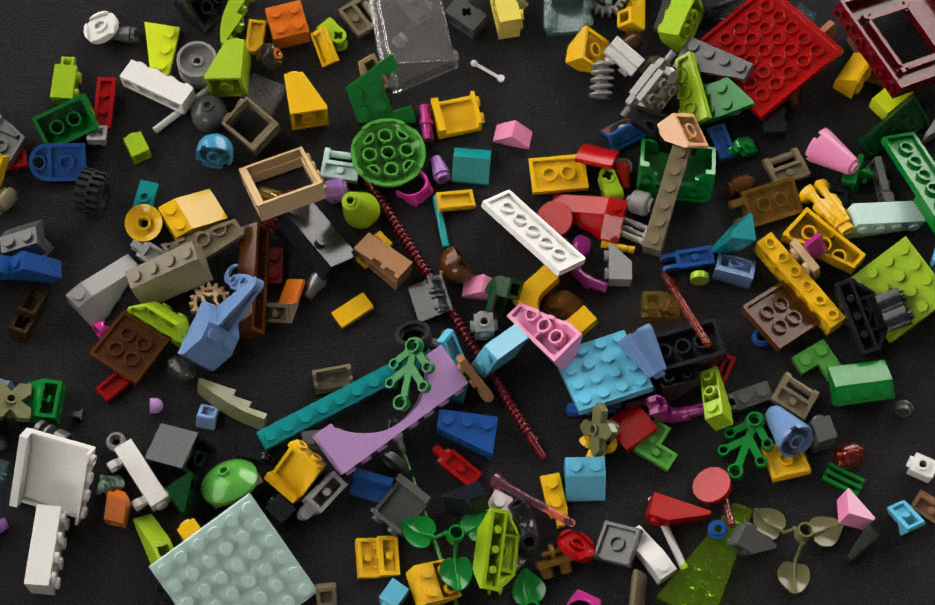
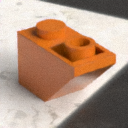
(117, 509)

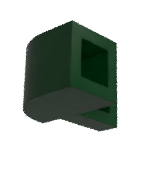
(500, 290)

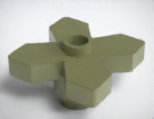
(13, 401)
(599, 429)

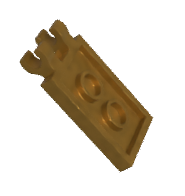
(769, 201)

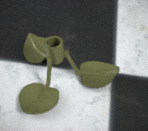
(823, 530)

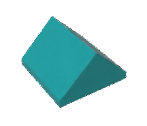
(471, 166)
(736, 237)

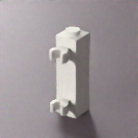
(142, 476)

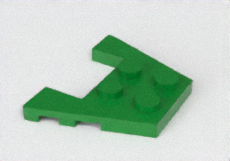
(370, 97)

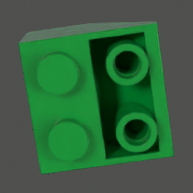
(46, 400)

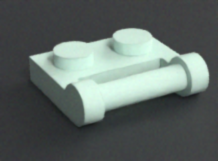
(337, 169)

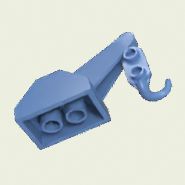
(216, 329)

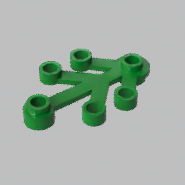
(408, 372)
(745, 443)

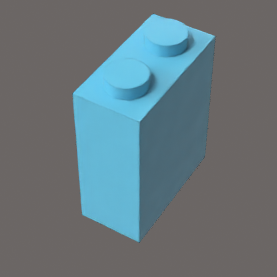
(499, 351)

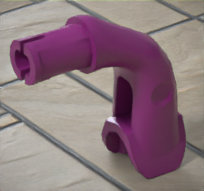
(582, 245)
(662, 412)

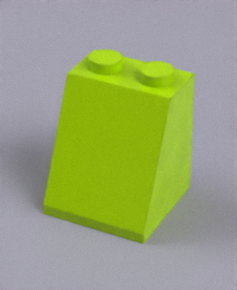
(230, 70)

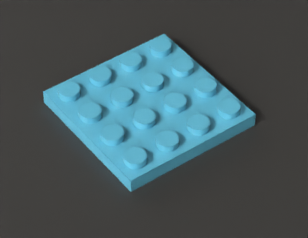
(603, 374)

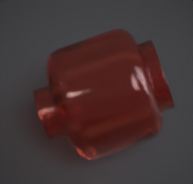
(849, 455)

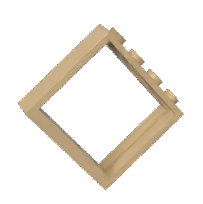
(275, 166)

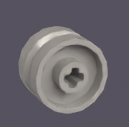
(194, 61)

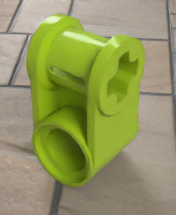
(337, 34)
(612, 187)

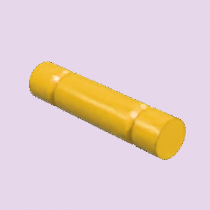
(623, 248)

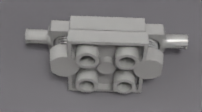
(654, 86)

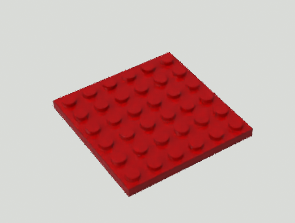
(780, 44)

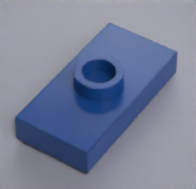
(721, 140)

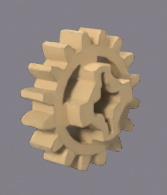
(207, 294)

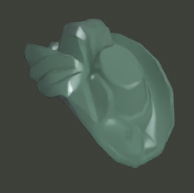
(110, 483)

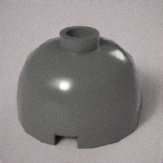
(208, 113)

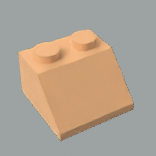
(682, 130)

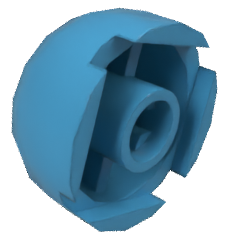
(215, 151)

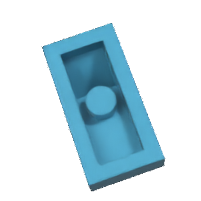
(905, 517)

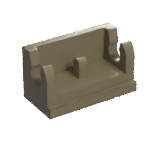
(331, 378)

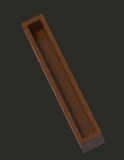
(254, 262)

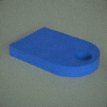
(60, 160)

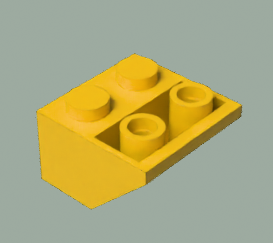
(853, 76)
(427, 585)

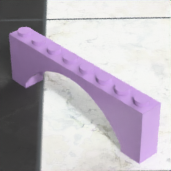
(348, 448)

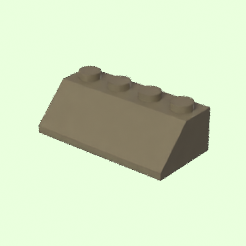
(170, 274)

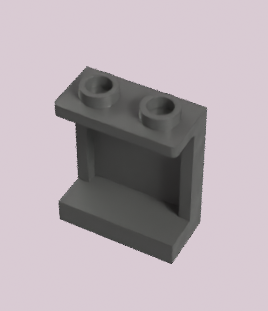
(400, 503)

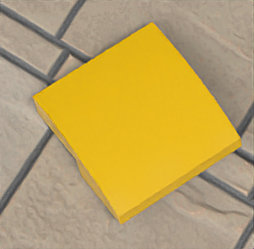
(377, 557)

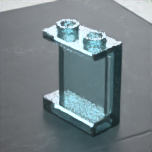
(566, 16)

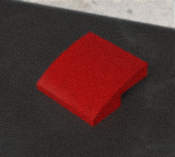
(597, 156)

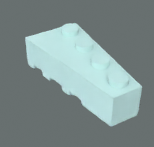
(883, 218)

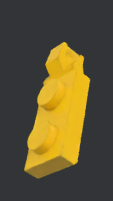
(554, 495)

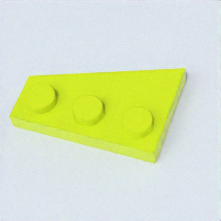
(161, 46)

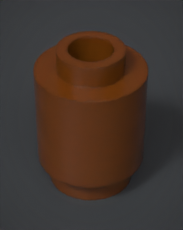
(739, 184)

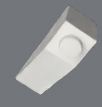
(654, 558)

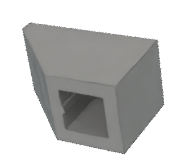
(618, 267)

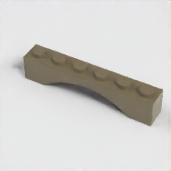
(665, 201)

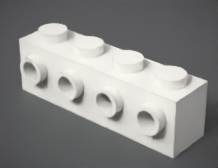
(158, 87)

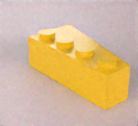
(839, 251)

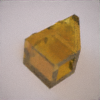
(658, 304)

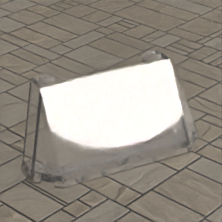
(417, 38)

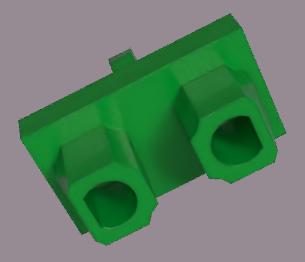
(863, 173)

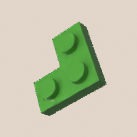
(818, 356)
(654, 451)

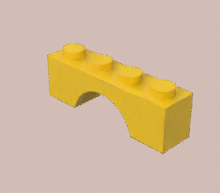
(632, 17)

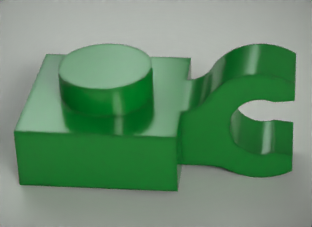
(744, 146)

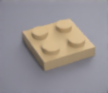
(804, 259)

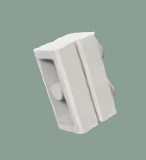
(624, 57)

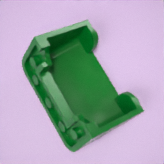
(697, 181)

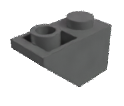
(749, 540)

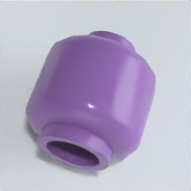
(336, 190)

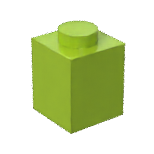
(137, 147)

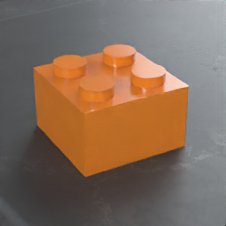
(287, 24)

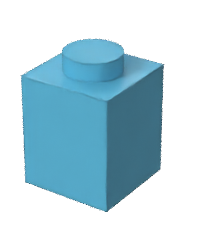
(394, 593)

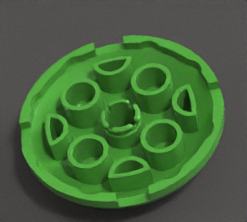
(389, 137)

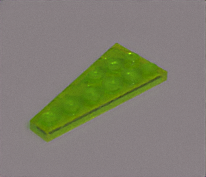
(707, 569)

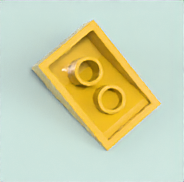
(192, 213)

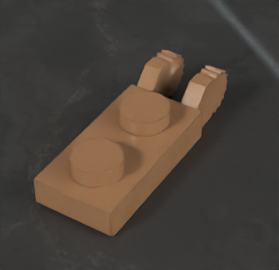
(475, 380)

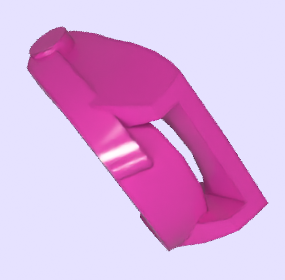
(419, 197)
(581, 595)

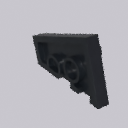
(646, 121)

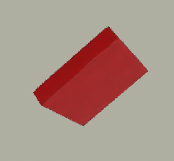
(633, 427)

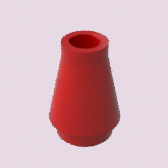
(623, 174)

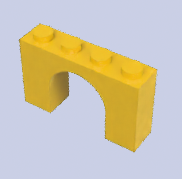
(539, 285)

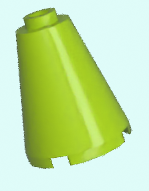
(360, 209)

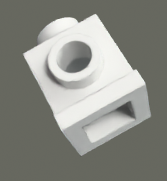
(922, 473)

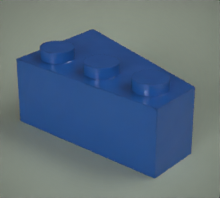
(469, 430)

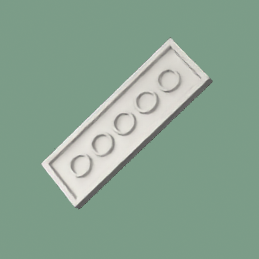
(533, 232)

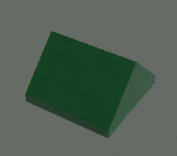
(182, 494)

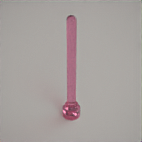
(498, 482)

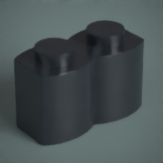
(894, 309)

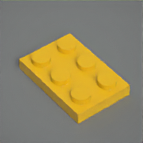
(557, 175)

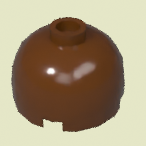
(454, 266)

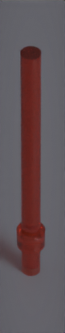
(672, 287)

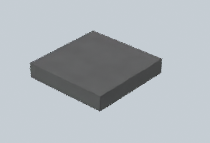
(617, 544)

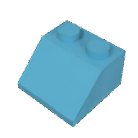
(584, 479)

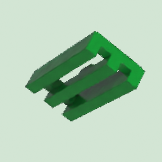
(846, 473)

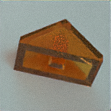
(562, 303)

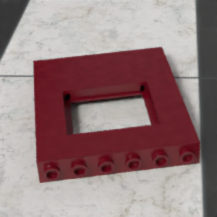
(876, 50)

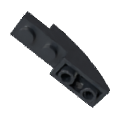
(668, 386)

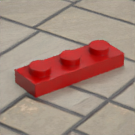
(105, 101)

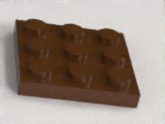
(780, 316)
(130, 347)

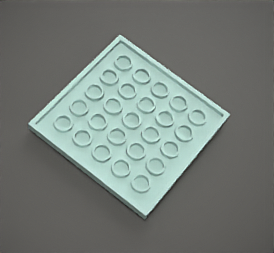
(234, 563)

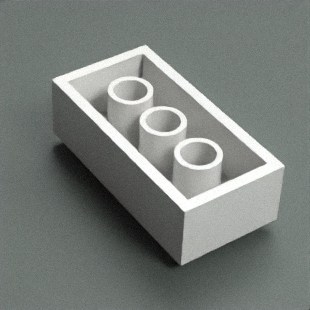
(46, 550)

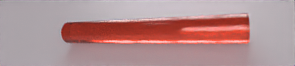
(728, 513)

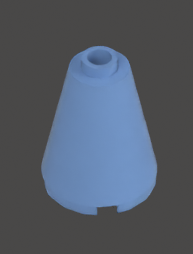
(644, 351)
(788, 431)

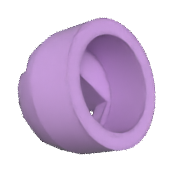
(155, 405)

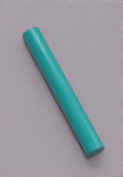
(441, 226)

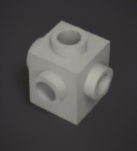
(483, 325)

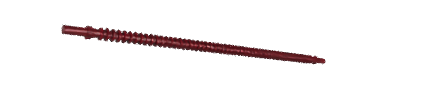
(501, 390)

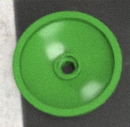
(229, 482)

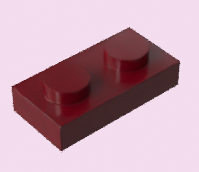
(275, 266)

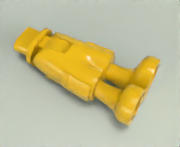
(829, 208)

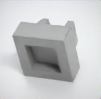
(98, 136)

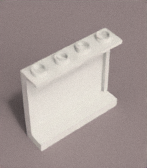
(53, 473)

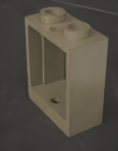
(263, 138)

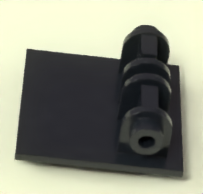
(252, 448)

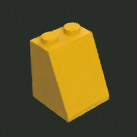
(304, 102)

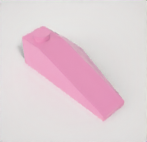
(554, 337)

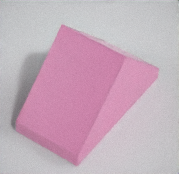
(513, 135)
(476, 288)
(852, 511)

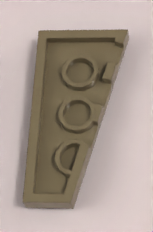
(212, 240)

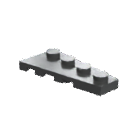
(716, 61)

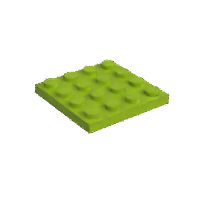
(907, 270)

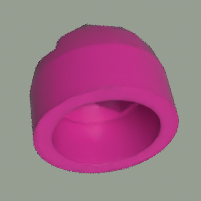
(100, 328)

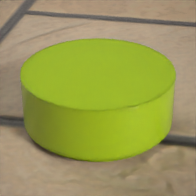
(699, 277)

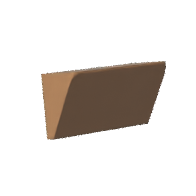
(924, 505)

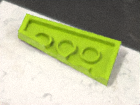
(691, 90)

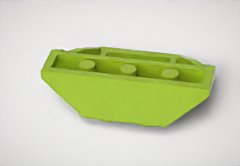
(162, 319)
(496, 550)

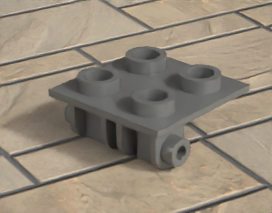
(430, 297)

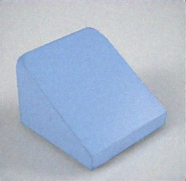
(207, 417)

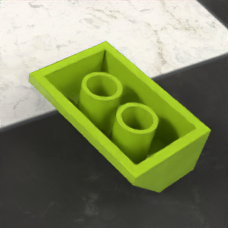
(680, 23)

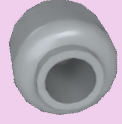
(640, 202)

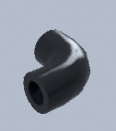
(526, 523)

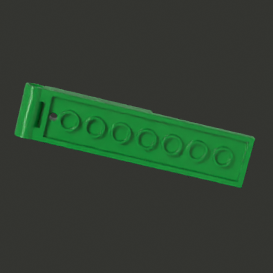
(916, 168)

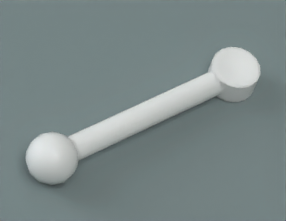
(500, 78)

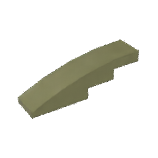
(227, 402)

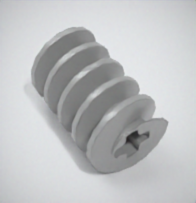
(601, 79)

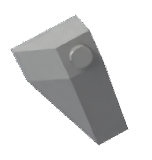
(100, 292)

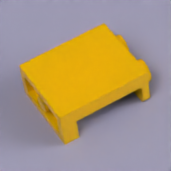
(457, 116)
(296, 471)

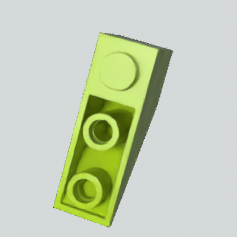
(715, 400)
(152, 537)

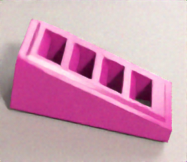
(815, 246)

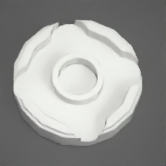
(101, 27)

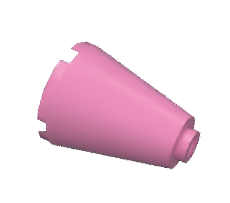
(831, 153)

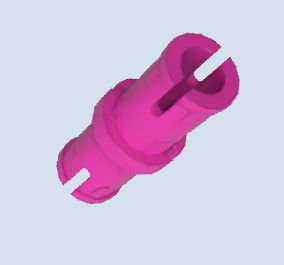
(426, 123)

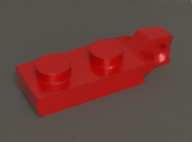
(456, 465)

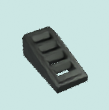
(866, 539)

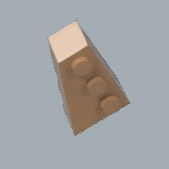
(384, 260)

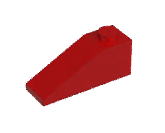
(670, 511)

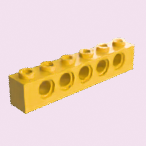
(787, 269)

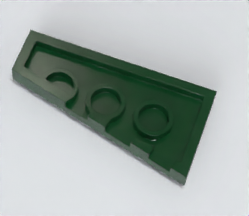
(904, 119)

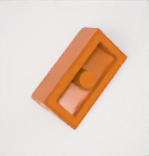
(292, 291)

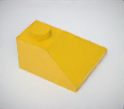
(586, 49)

